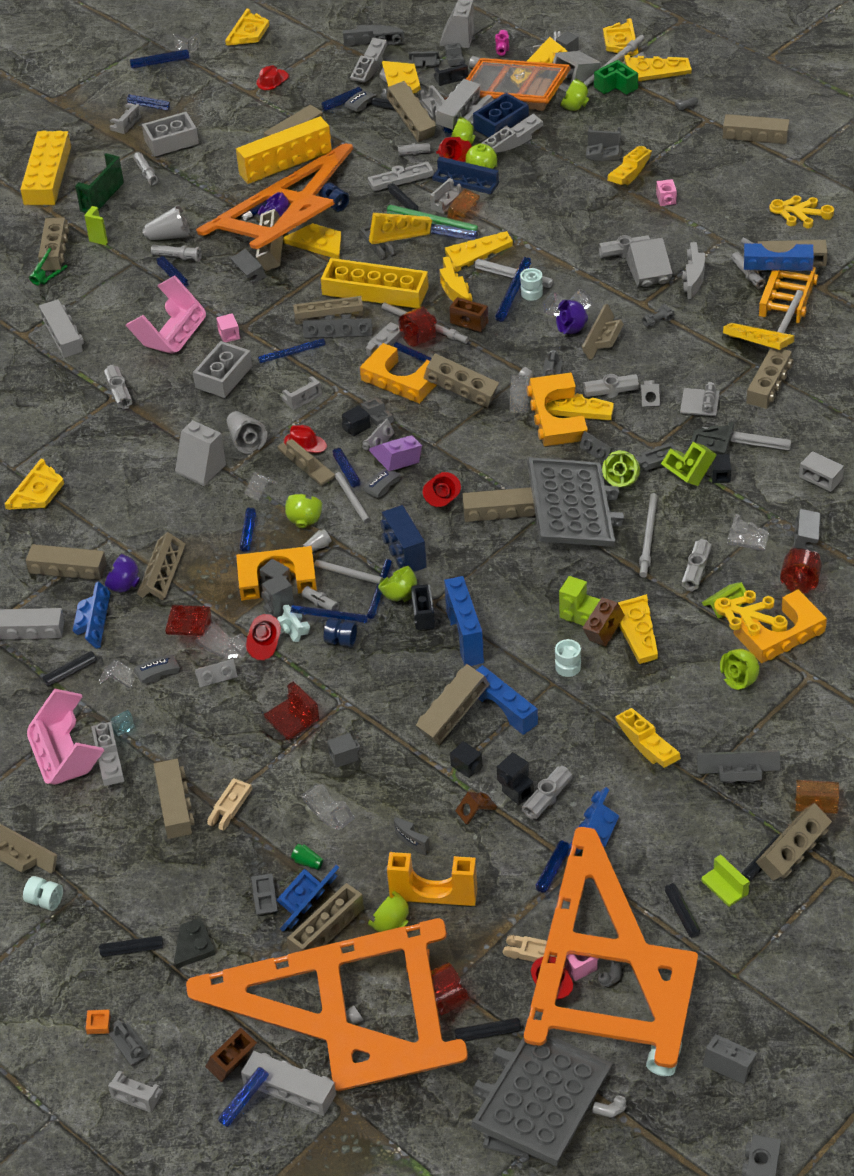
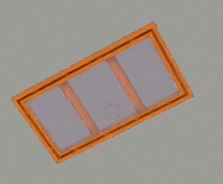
(522, 79)

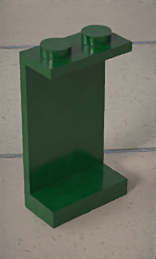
(102, 187)

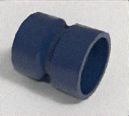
(339, 196)
(336, 632)

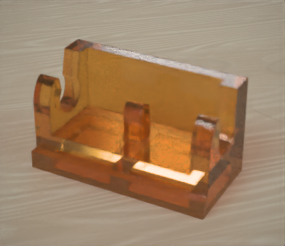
(462, 204)
(821, 793)

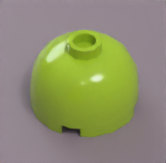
(575, 96)
(464, 130)
(482, 156)
(621, 469)
(302, 510)
(399, 585)
(740, 668)
(391, 914)

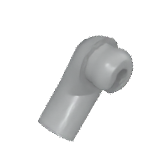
(611, 1110)

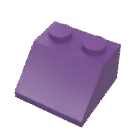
(398, 453)

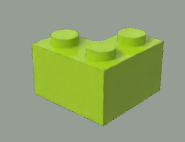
(692, 465)
(574, 601)

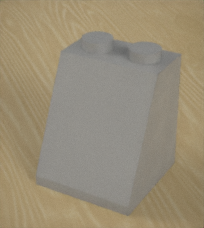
(460, 25)
(581, 66)
(649, 262)
(200, 453)

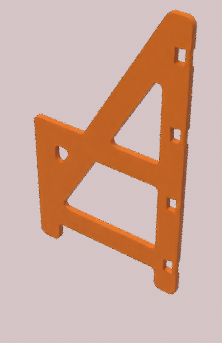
(295, 214)
(665, 999)
(388, 1055)

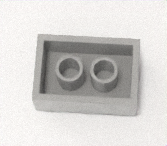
(170, 134)
(222, 369)

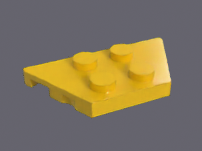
(248, 29)
(618, 36)
(398, 72)
(317, 240)
(36, 489)

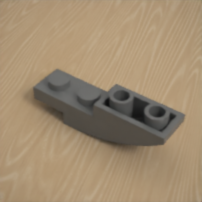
(365, 33)

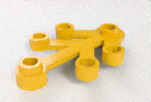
(800, 209)
(727, 607)

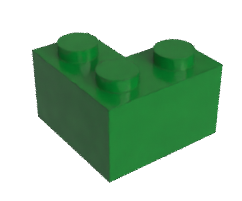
(616, 76)

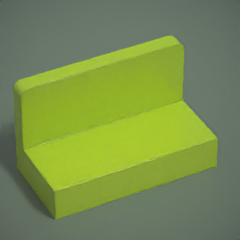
(95, 226)
(731, 591)
(726, 881)

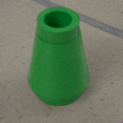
(305, 856)

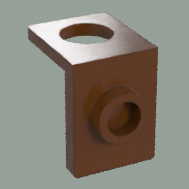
(475, 801)

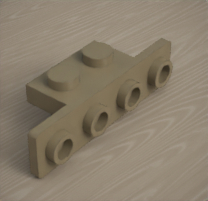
(603, 332)
(306, 462)
(23, 853)

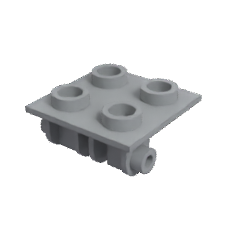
(700, 401)

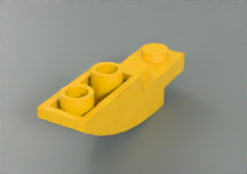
(631, 166)
(451, 283)
(645, 739)

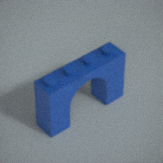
(462, 612)

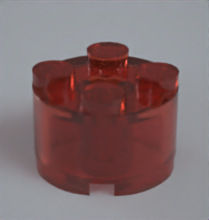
(417, 326)
(801, 570)
(448, 988)

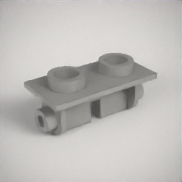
(379, 436)
(216, 673)

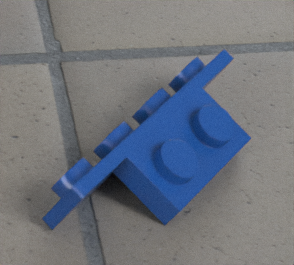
(92, 614)
(599, 818)
(300, 892)

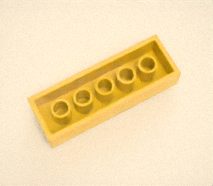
(283, 150)
(45, 168)
(374, 283)

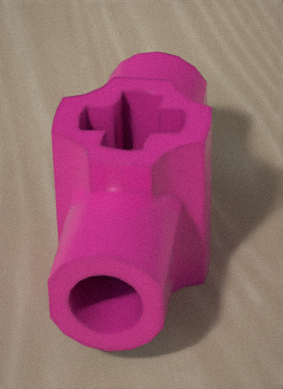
(502, 42)

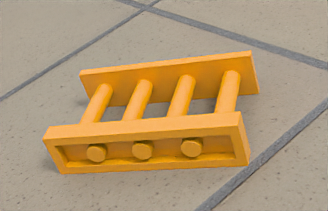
(774, 282)

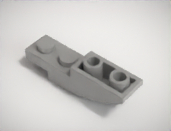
(370, 62)
(516, 136)
(694, 271)
(109, 760)

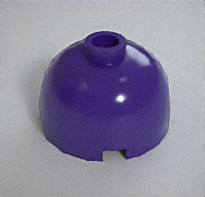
(278, 202)
(571, 317)
(123, 575)

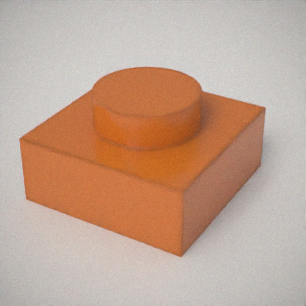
(98, 1021)

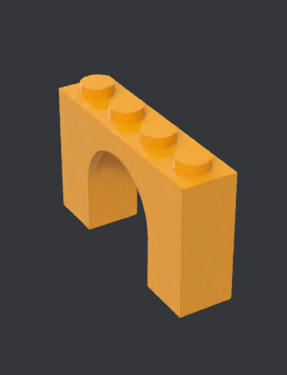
(376, 372)
(553, 429)
(298, 561)
(769, 644)
(456, 890)

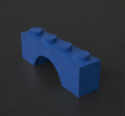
(796, 259)
(518, 710)

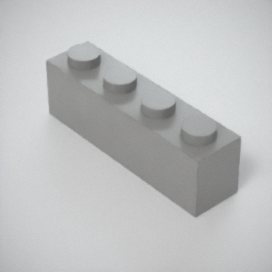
(457, 103)
(61, 328)
(31, 623)
(292, 1083)

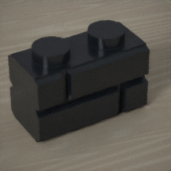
(422, 607)

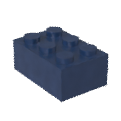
(500, 113)
(403, 539)

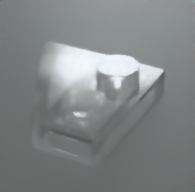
(747, 535)

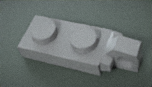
(387, 335)

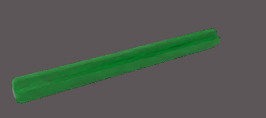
(392, 209)

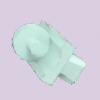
(292, 624)

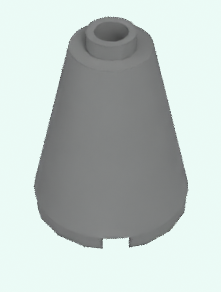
(168, 226)
(246, 432)

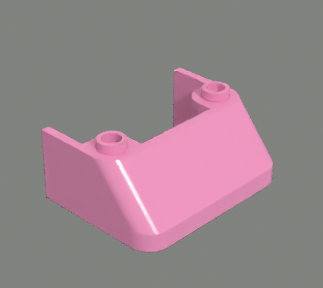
(185, 318)
(52, 743)

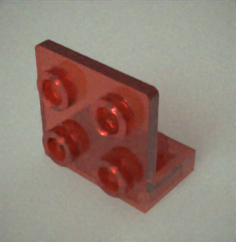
(188, 620)
(294, 713)

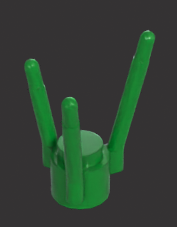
(38, 275)

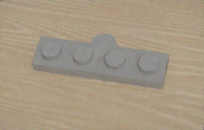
(400, 176)

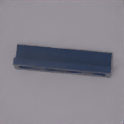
(467, 173)

